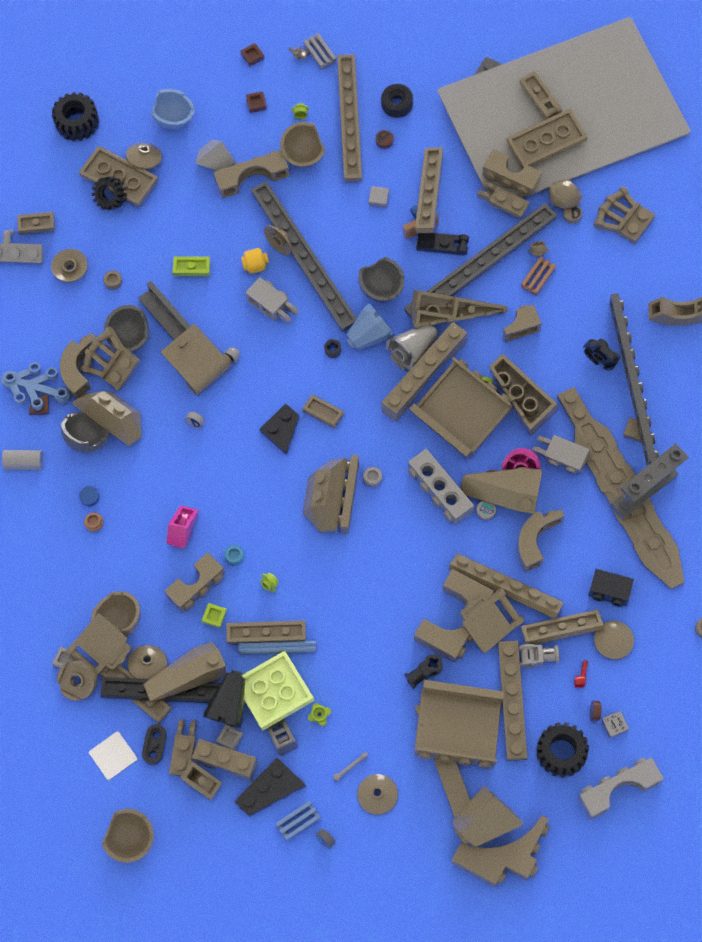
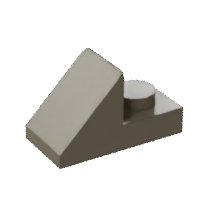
(200, 780)

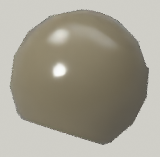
(302, 145)
(120, 610)
(128, 836)

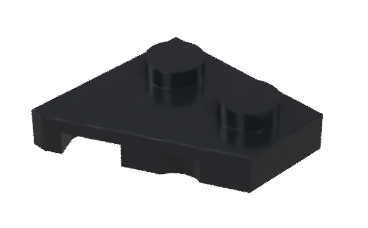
(281, 427)

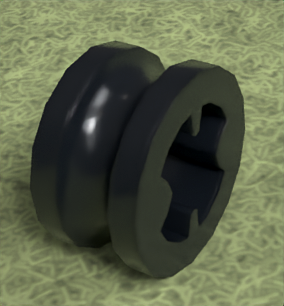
(332, 342)

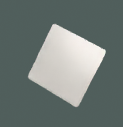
(112, 755)

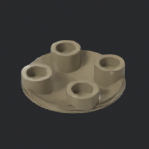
(614, 641)

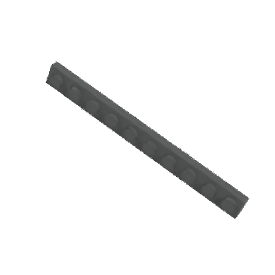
(493, 253)
(305, 257)
(632, 373)

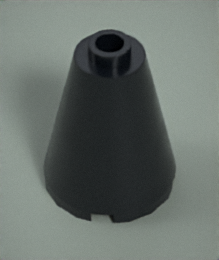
(228, 700)

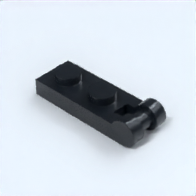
(442, 243)

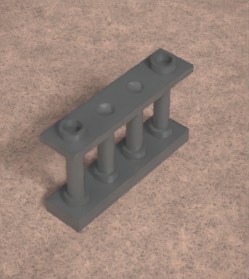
(649, 481)

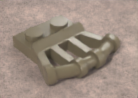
(629, 227)
(120, 366)

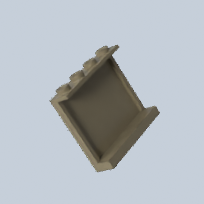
(462, 408)

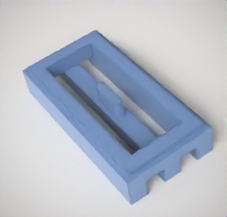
(305, 806)

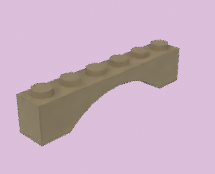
(406, 390)

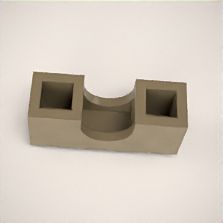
(523, 182)
(185, 595)
(217, 756)

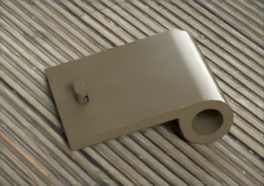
(198, 360)

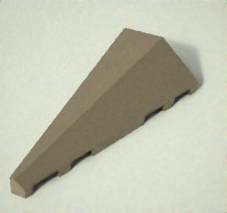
(437, 308)

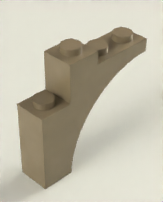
(516, 857)

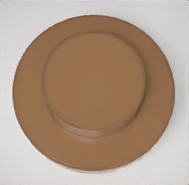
(93, 522)

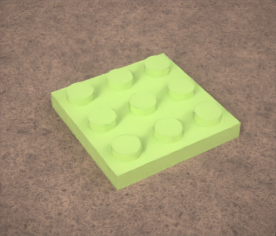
(275, 690)

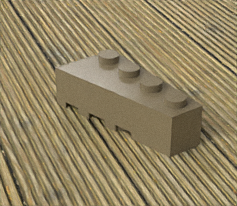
(527, 398)

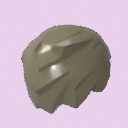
(564, 194)

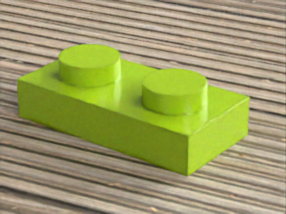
(191, 266)

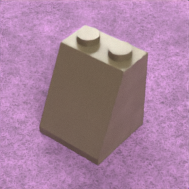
(484, 819)

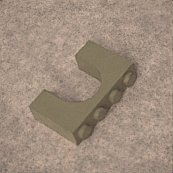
(451, 642)

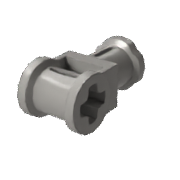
(537, 655)

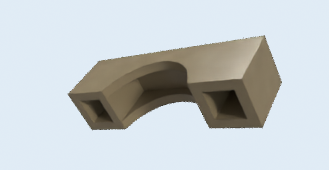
(270, 165)

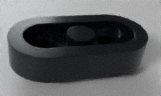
(154, 745)

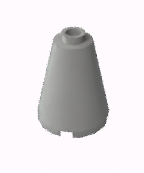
(411, 345)

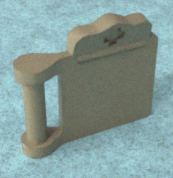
(486, 622)
(102, 643)

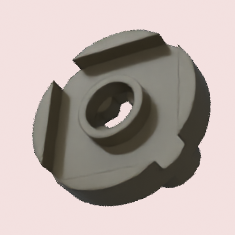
(87, 676)

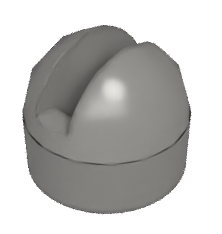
(233, 353)

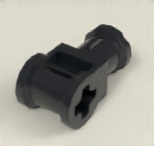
(424, 670)

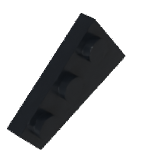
(270, 786)

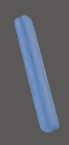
(277, 647)

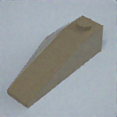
(507, 488)
(191, 670)

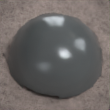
(381, 280)
(130, 327)
(83, 433)

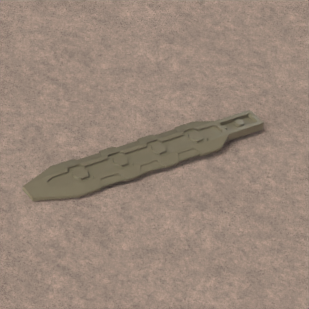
(643, 526)

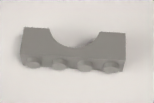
(642, 775)

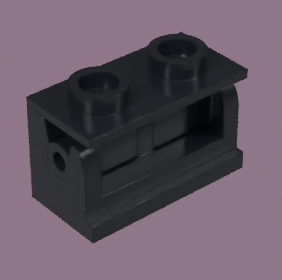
(610, 588)

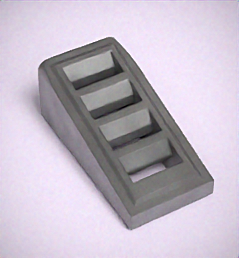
(285, 743)

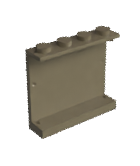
(458, 724)

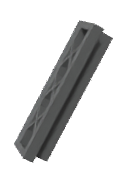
(163, 311)

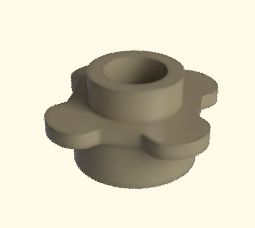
(538, 248)

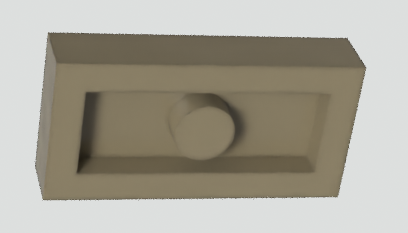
(36, 223)

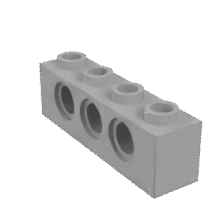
(426, 462)

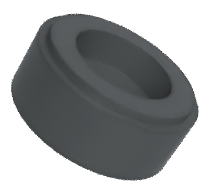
(325, 838)

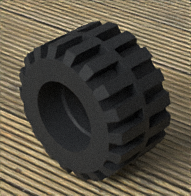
(71, 105)
(568, 734)

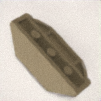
(112, 414)
(325, 495)

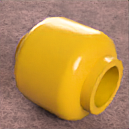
(254, 261)

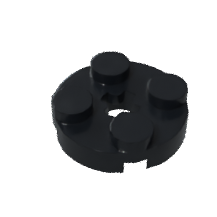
(599, 352)

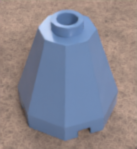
(368, 329)

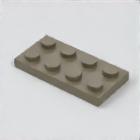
(546, 138)
(105, 164)

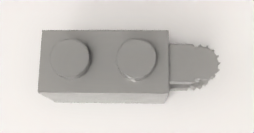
(270, 300)
(564, 453)

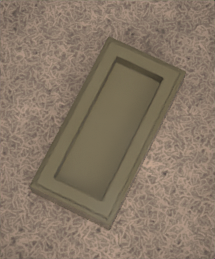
(323, 411)

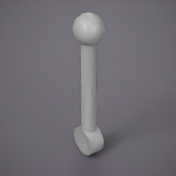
(337, 776)

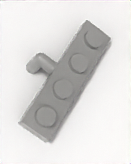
(19, 251)

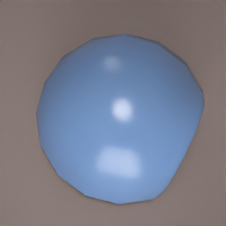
(172, 109)

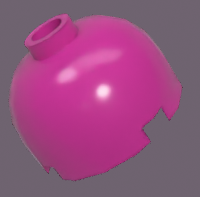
(521, 458)

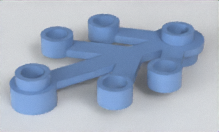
(34, 385)

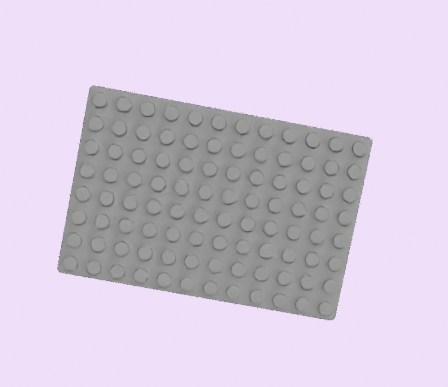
(598, 75)

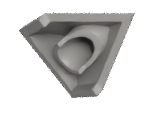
(214, 156)

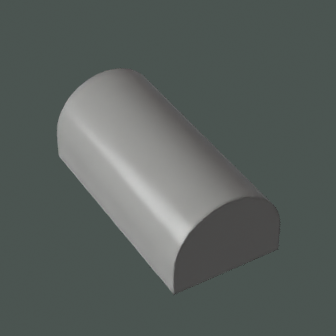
(22, 459)

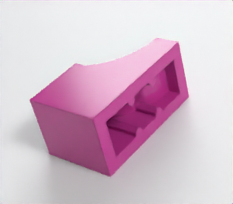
(181, 526)

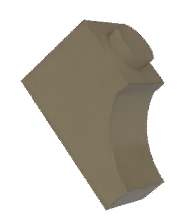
(525, 324)

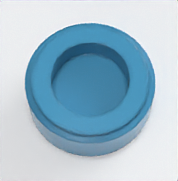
(234, 555)

